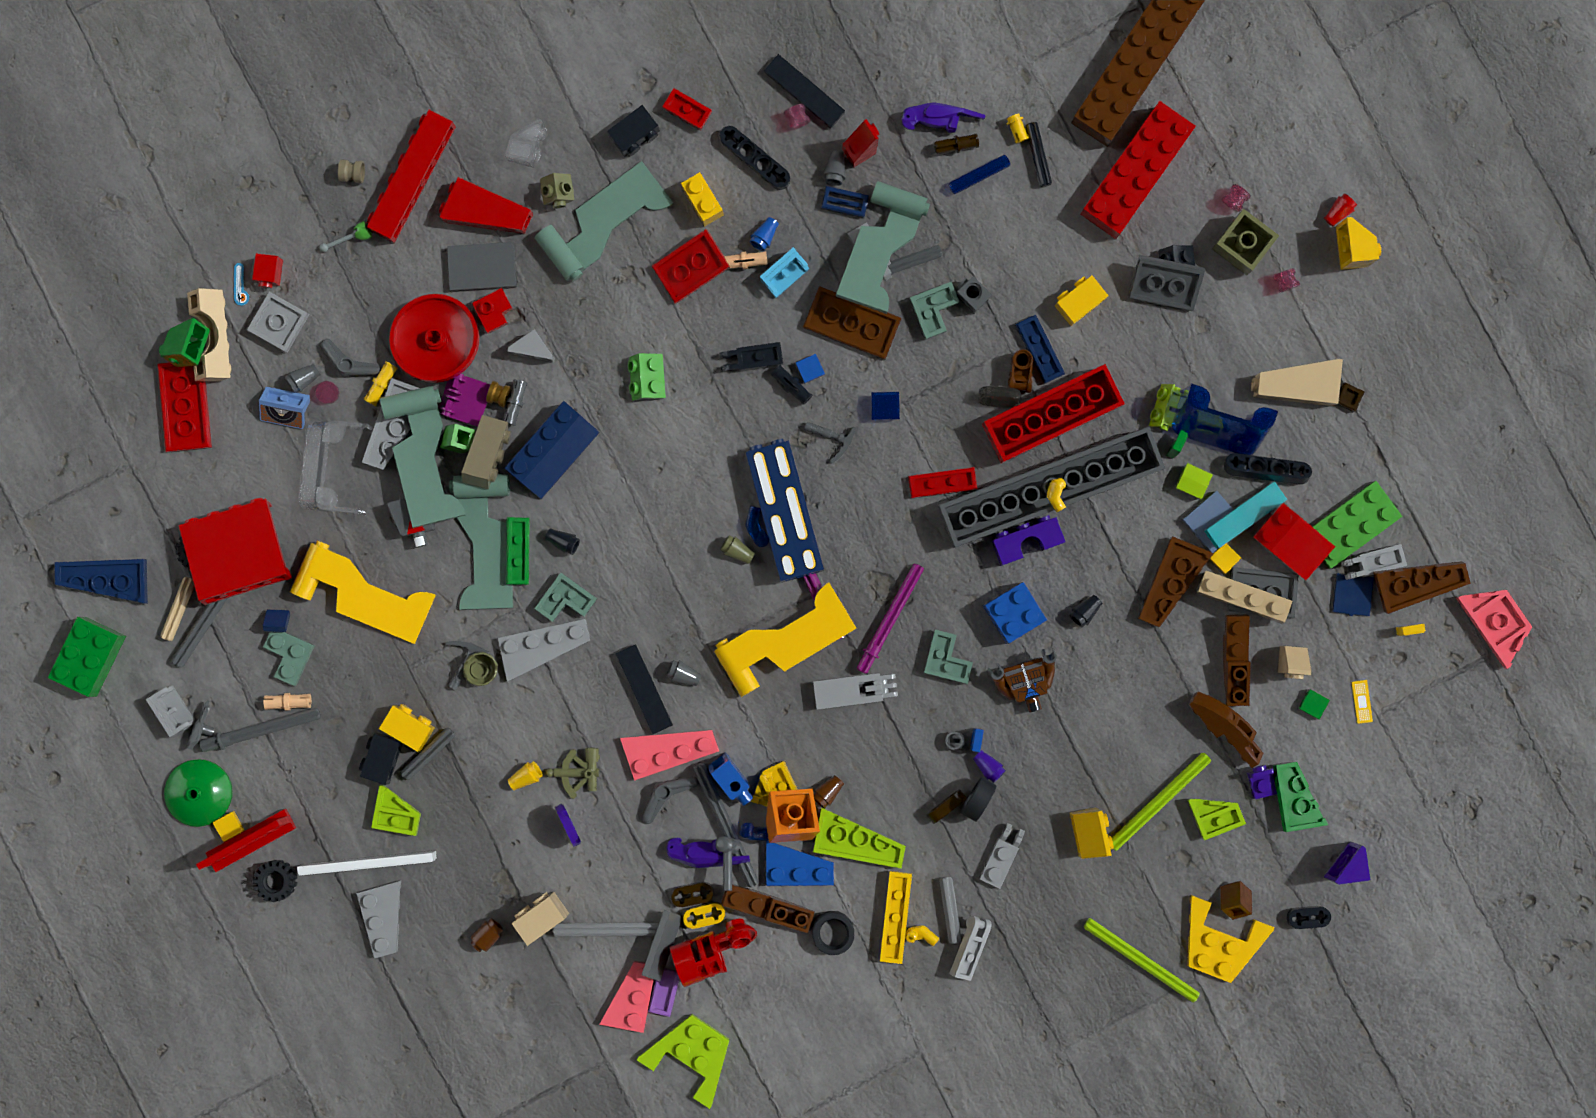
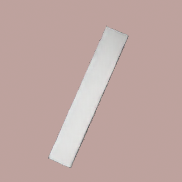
(365, 863)

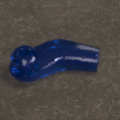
(754, 529)
(754, 833)

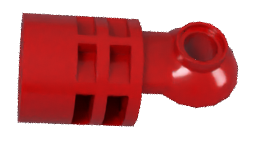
(709, 949)

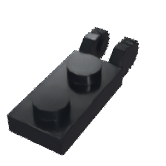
(754, 357)

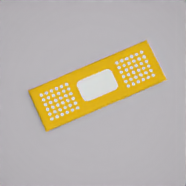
(1362, 701)

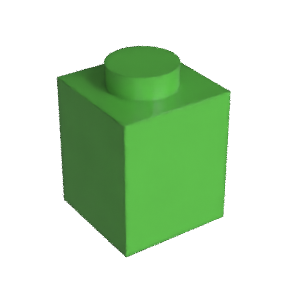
(457, 438)

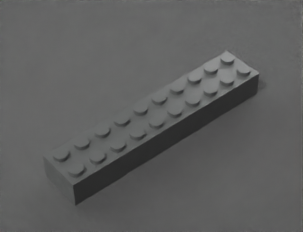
(1026, 494)

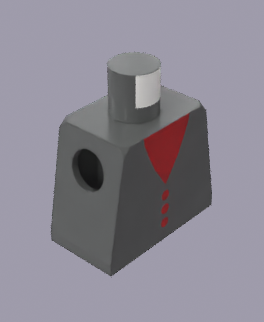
(403, 522)

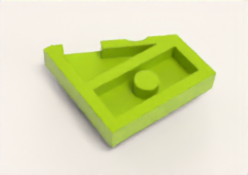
(394, 813)
(1215, 816)

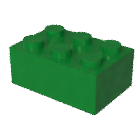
(87, 656)

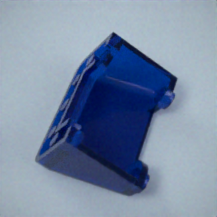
(1220, 428)

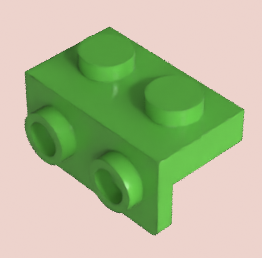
(646, 376)

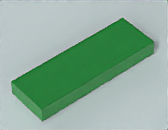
(517, 550)

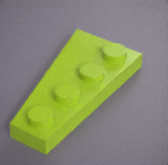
(852, 841)

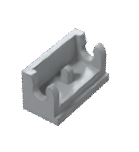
(171, 711)

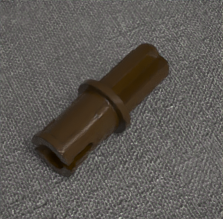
(956, 144)

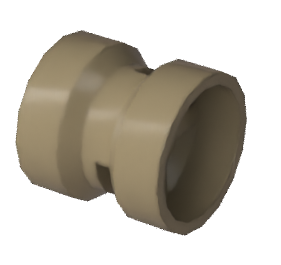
(349, 171)

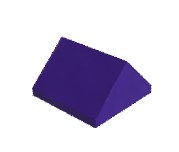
(1350, 866)

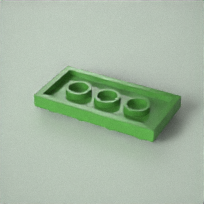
(1357, 522)

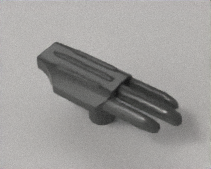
(199, 727)

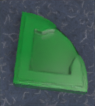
(1177, 445)

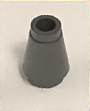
(835, 169)
(302, 377)
(683, 673)

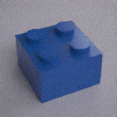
(1014, 613)

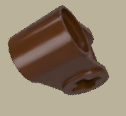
(1021, 373)

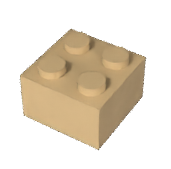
(539, 919)

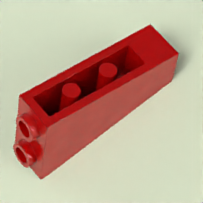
(481, 208)

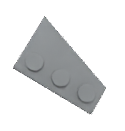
(381, 916)

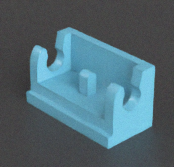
(784, 272)

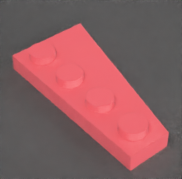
(663, 751)

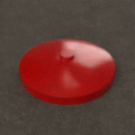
(434, 338)

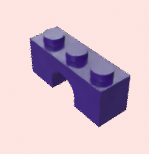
(1046, 532)

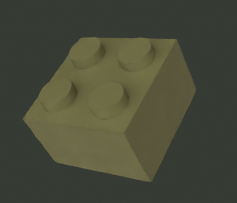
(1245, 242)

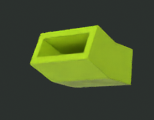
(1193, 480)

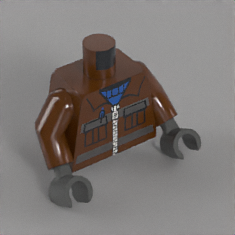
(1026, 680)

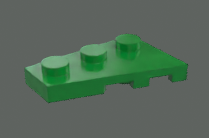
(1295, 800)

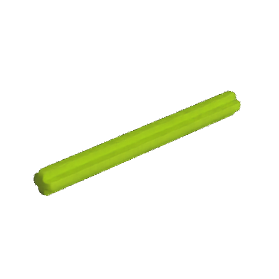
(1160, 800)
(1141, 960)

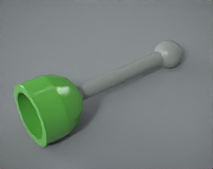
(360, 232)

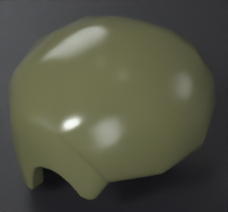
(480, 669)

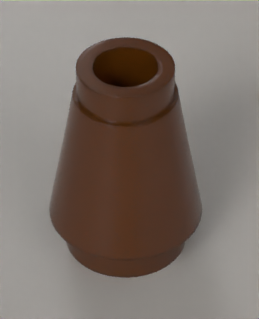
(828, 791)

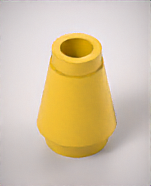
(525, 776)

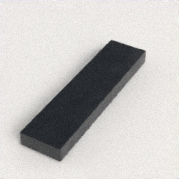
(804, 91)
(644, 689)

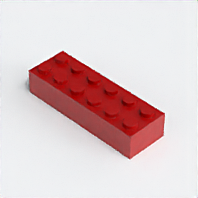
(1137, 170)
(1053, 413)

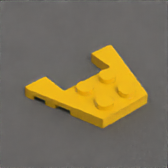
(1217, 951)

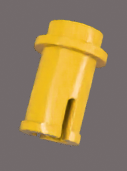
(1017, 128)

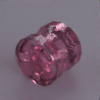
(797, 116)
(1236, 197)
(1286, 280)

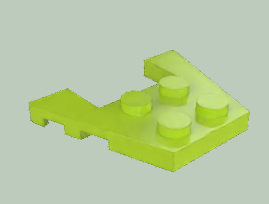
(697, 1047)

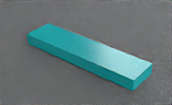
(1245, 515)

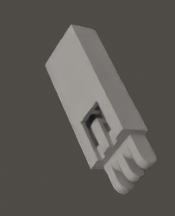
(846, 690)

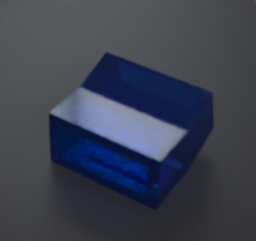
(885, 405)

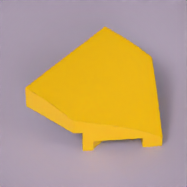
(773, 779)

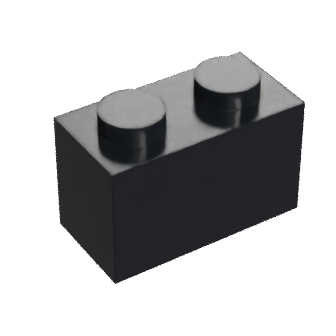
(634, 131)
(380, 759)

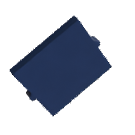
(1353, 595)

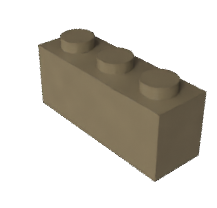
(486, 452)

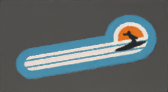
(240, 296)

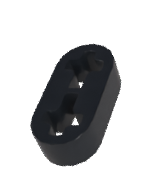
(1308, 912)

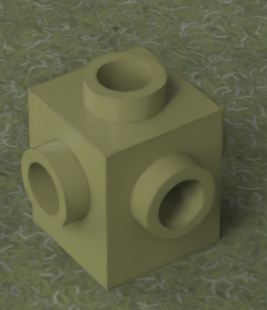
(557, 190)

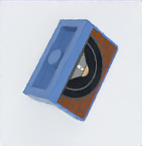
(283, 407)

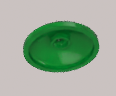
(212, 790)

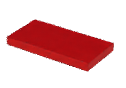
(183, 409)

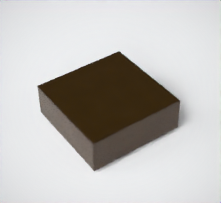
(1350, 397)

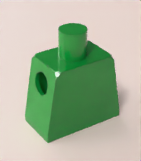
(185, 343)

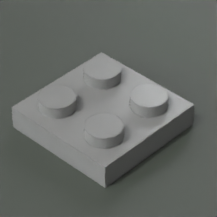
(278, 322)

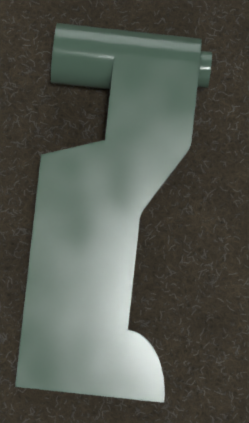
(599, 218)
(488, 544)

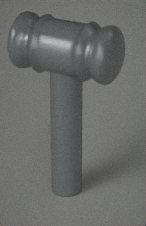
(728, 847)

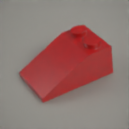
(1294, 541)

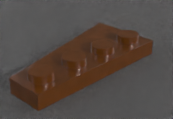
(1174, 575)
(1416, 584)

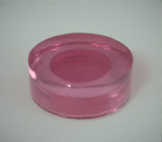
(327, 392)

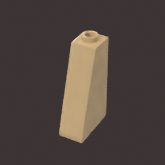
(1307, 383)

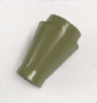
(736, 549)

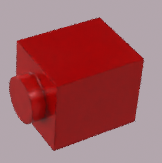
(267, 270)

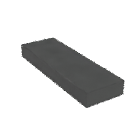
(661, 945)

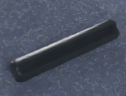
(1038, 154)

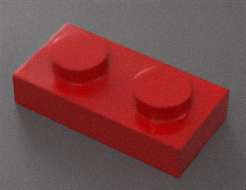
(687, 109)

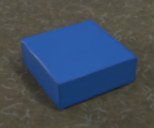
(810, 368)
(976, 740)

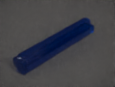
(979, 174)

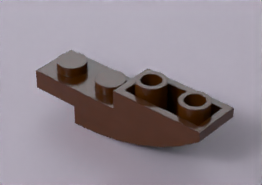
(1236, 660)
(1224, 720)
(768, 907)

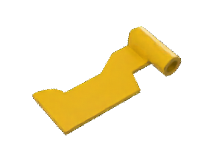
(358, 598)
(787, 645)

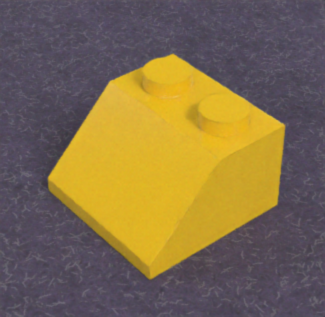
(1356, 245)

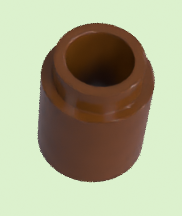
(486, 935)

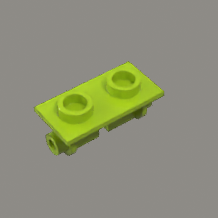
(1167, 397)

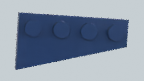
(107, 577)

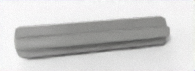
(950, 910)

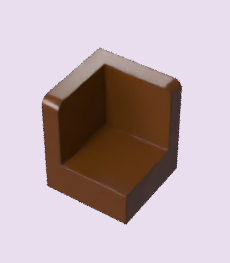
(1236, 900)

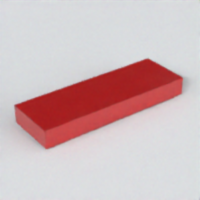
(942, 482)

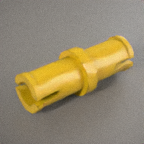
(380, 383)

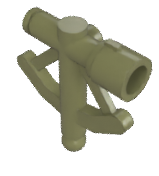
(589, 771)

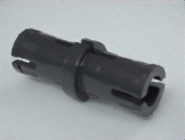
(803, 395)

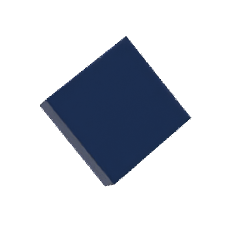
(276, 620)

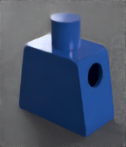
(725, 773)

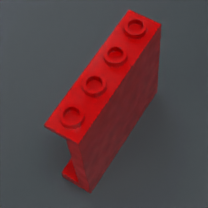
(233, 551)

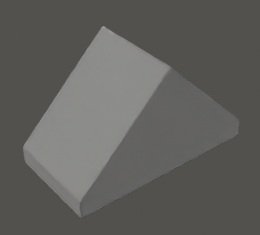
(531, 347)

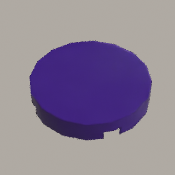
(568, 825)

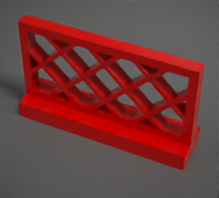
(248, 841)

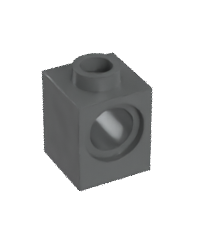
(976, 303)

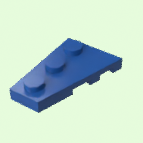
(796, 868)

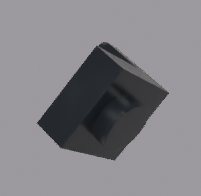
(1178, 253)

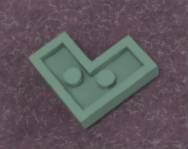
(927, 308)
(564, 592)
(294, 653)
(940, 661)

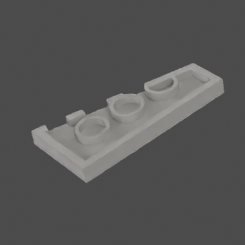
(387, 432)
(533, 648)

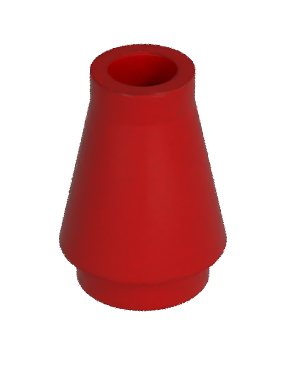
(1341, 209)

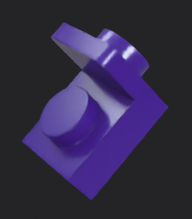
(1261, 782)

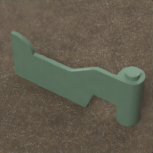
(877, 244)
(417, 456)

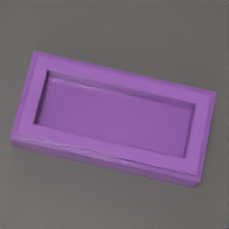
(664, 993)

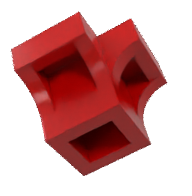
(492, 310)

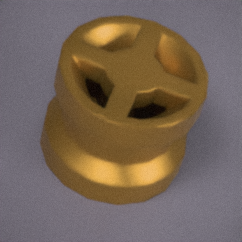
(498, 394)

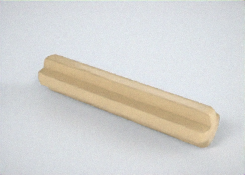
(177, 609)

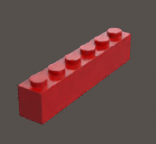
(411, 175)

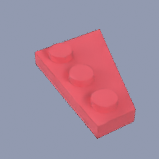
(631, 1001)

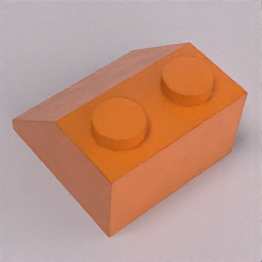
(791, 816)

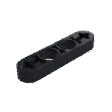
(757, 155)
(1267, 468)

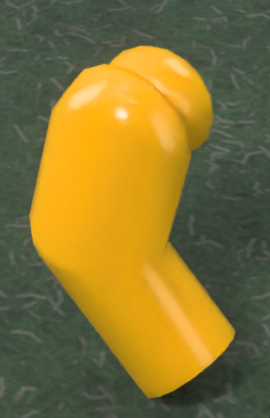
(1054, 493)
(921, 932)

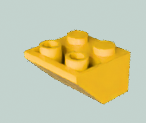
(1091, 833)

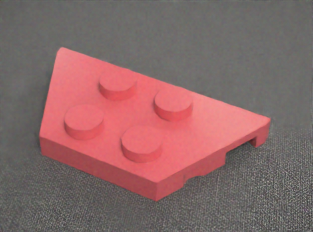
(1498, 622)

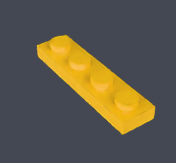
(895, 917)

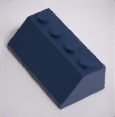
(552, 450)

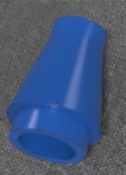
(764, 234)

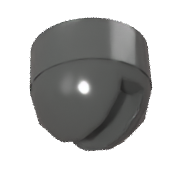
(956, 735)

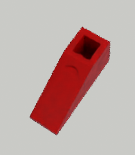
(861, 143)

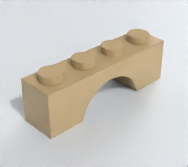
(208, 308)
(1244, 596)

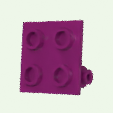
(464, 399)

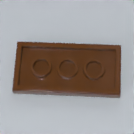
(851, 323)

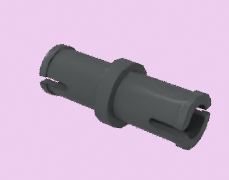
(514, 402)

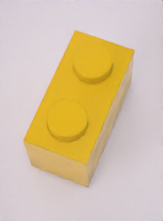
(702, 199)
(1081, 300)
(407, 727)

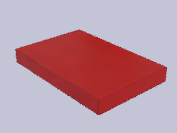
(691, 266)

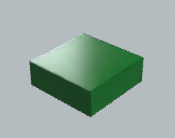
(1314, 704)

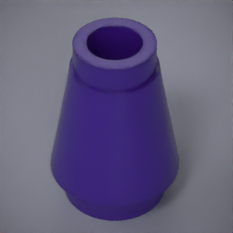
(989, 766)

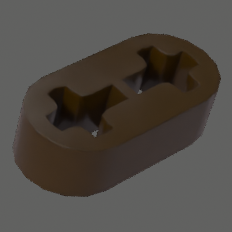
(946, 806)
(693, 900)

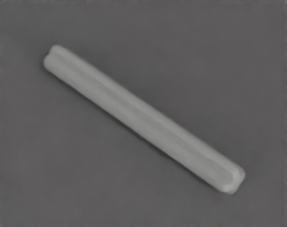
(605, 929)

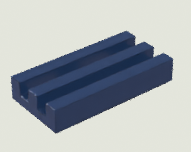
(825, 206)

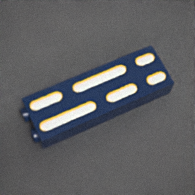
(784, 510)

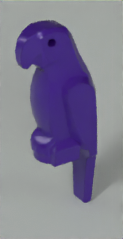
(936, 116)
(699, 854)

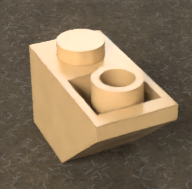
(1294, 662)

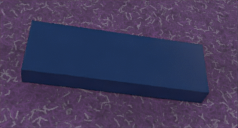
(1040, 349)

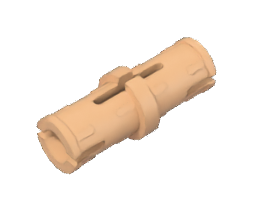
(759, 259)
(287, 701)

